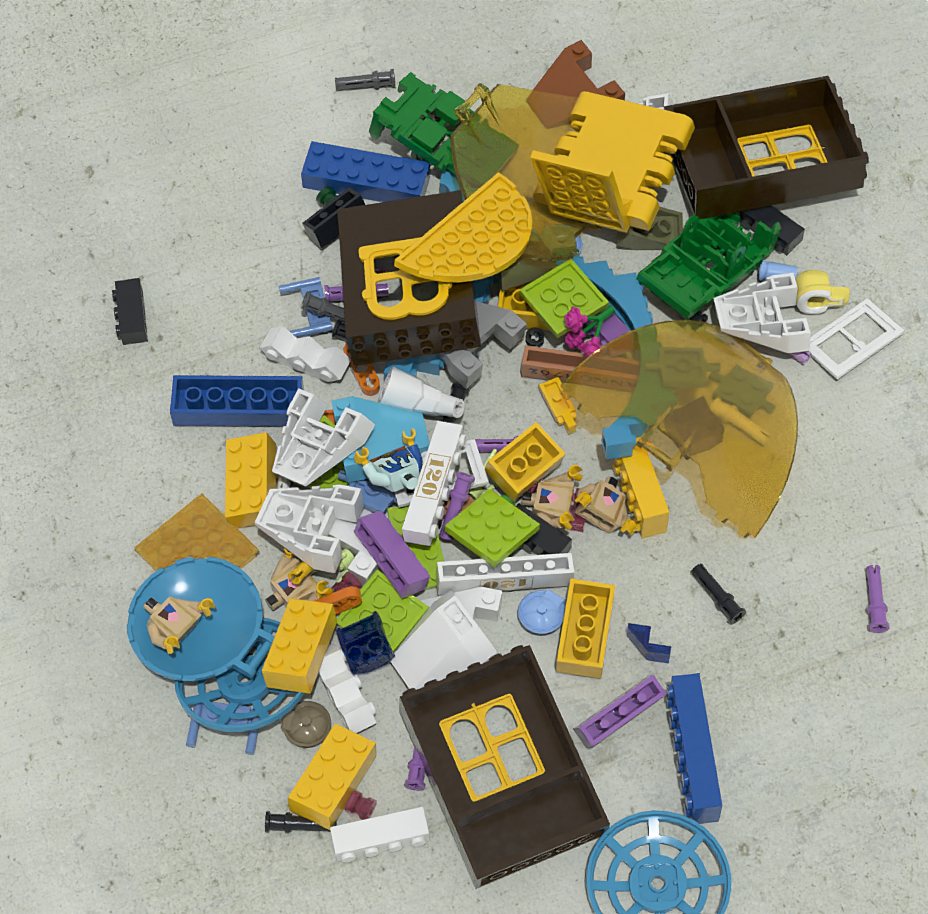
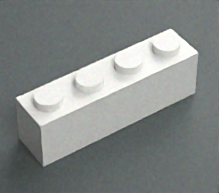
(380, 834)

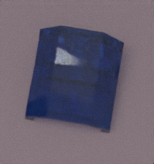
(365, 644)

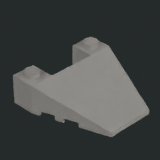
(492, 320)

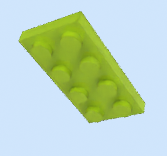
(426, 555)

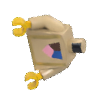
(554, 498)
(604, 506)
(284, 589)
(174, 620)

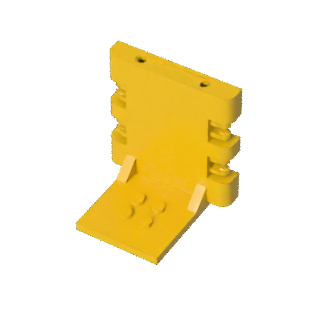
(611, 162)

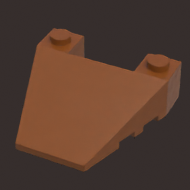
(568, 76)

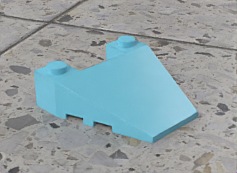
(386, 433)

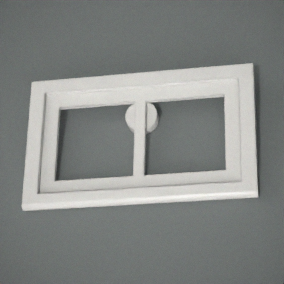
(861, 350)
(404, 499)

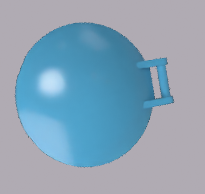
(216, 640)

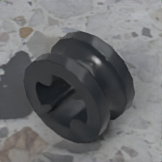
(537, 332)

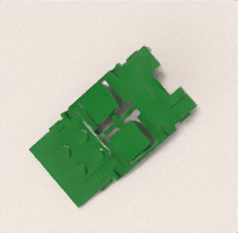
(406, 116)
(680, 272)

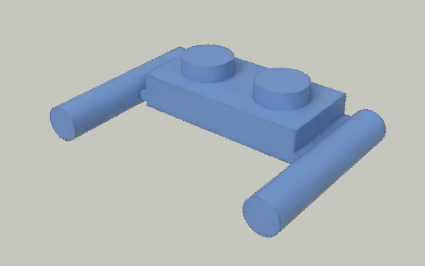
(317, 323)
(203, 712)

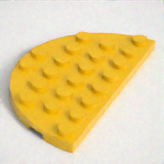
(475, 238)

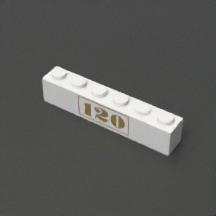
(433, 483)
(510, 574)

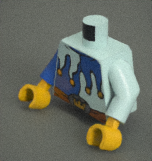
(396, 468)

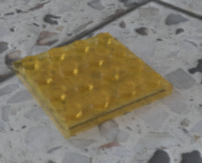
(198, 533)

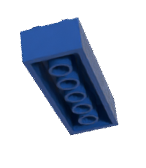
(369, 173)
(232, 400)
(694, 749)

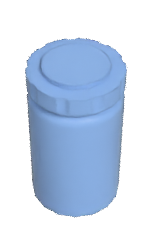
(772, 268)

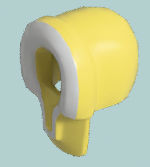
(816, 294)

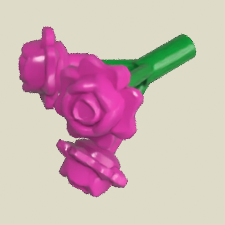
(575, 337)

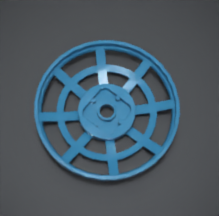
(239, 694)
(658, 867)

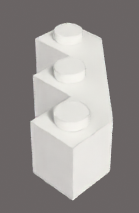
(304, 354)
(345, 692)

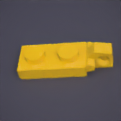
(561, 408)

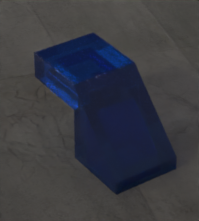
(639, 636)

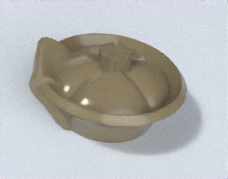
(306, 724)

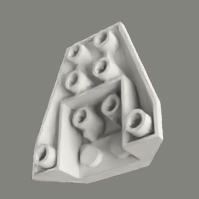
(441, 643)

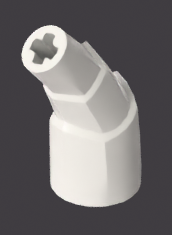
(413, 394)

